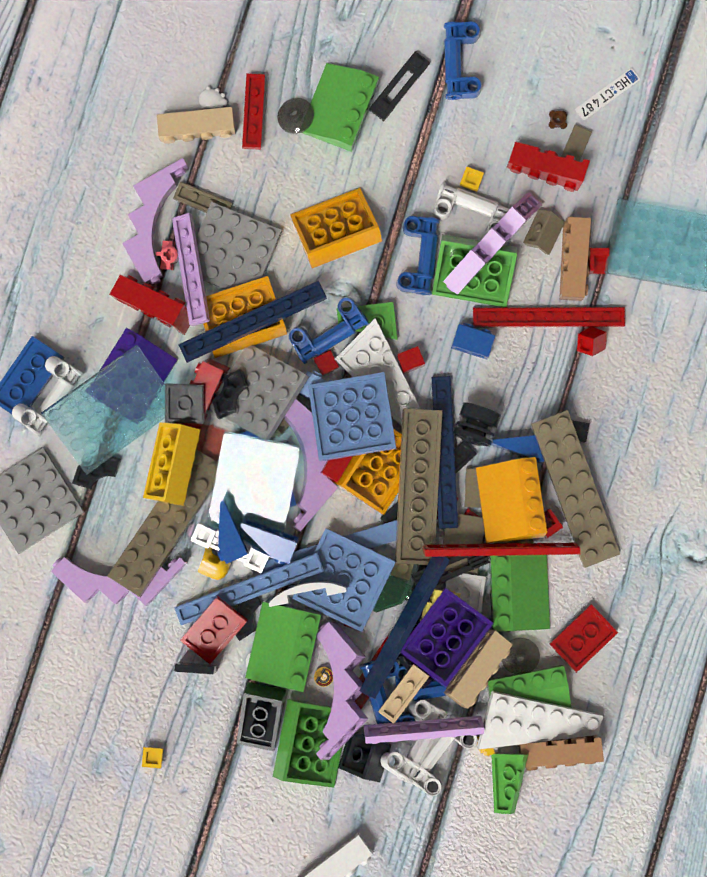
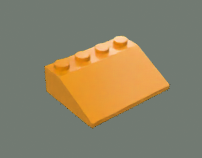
(336, 227)
(236, 302)
(374, 477)
(511, 500)

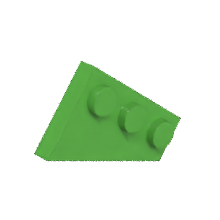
(382, 312)
(507, 780)

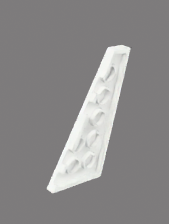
(372, 354)
(524, 720)

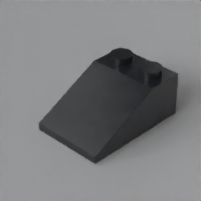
(260, 716)

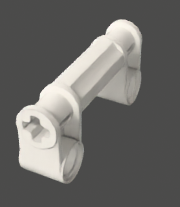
(449, 196)
(66, 377)
(435, 752)
(406, 766)

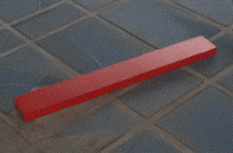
(549, 317)
(501, 549)

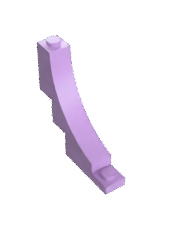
(153, 194)
(492, 243)
(316, 486)
(87, 584)
(345, 714)

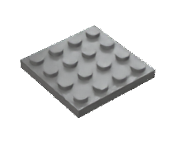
(234, 247)
(269, 392)
(35, 501)

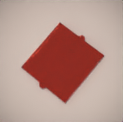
(210, 441)

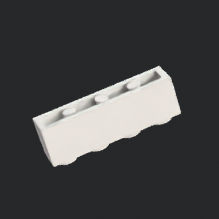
(343, 860)

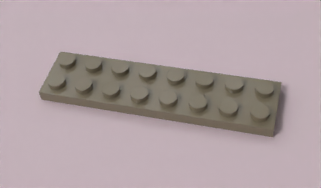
(418, 484)
(575, 488)
(163, 530)

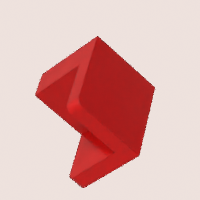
(597, 260)
(591, 341)
(411, 360)
(552, 523)

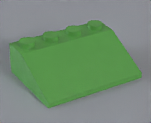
(341, 105)
(491, 282)
(519, 592)
(283, 646)
(543, 685)
(300, 742)

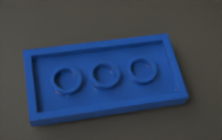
(26, 376)

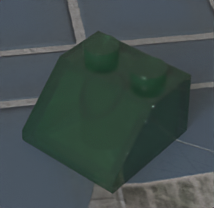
(393, 594)

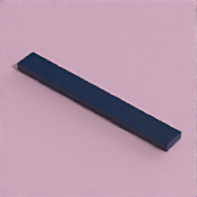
(252, 321)
(447, 477)
(404, 626)

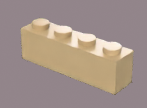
(196, 124)
(478, 669)

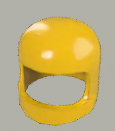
(212, 565)

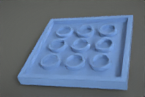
(352, 416)
(353, 566)

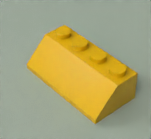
(171, 463)

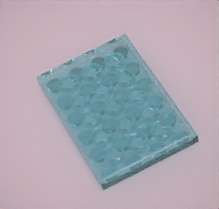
(658, 245)
(109, 409)
(254, 481)

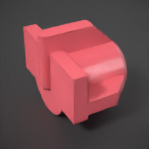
(168, 255)

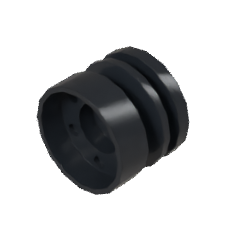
(476, 424)

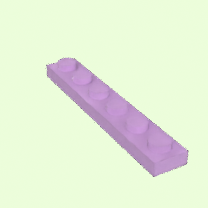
(190, 269)
(423, 729)

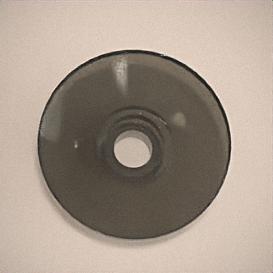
(300, 121)
(522, 648)

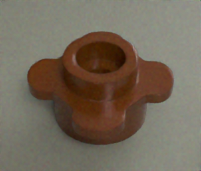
(557, 124)

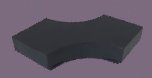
(225, 402)
(106, 469)
(247, 610)

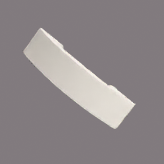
(208, 537)
(331, 588)

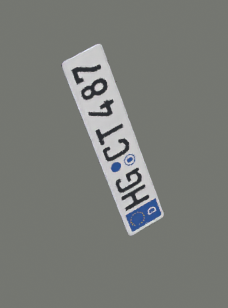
(607, 94)

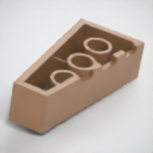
(575, 258)
(563, 752)

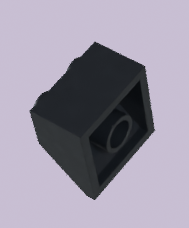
(362, 758)

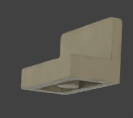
(544, 231)

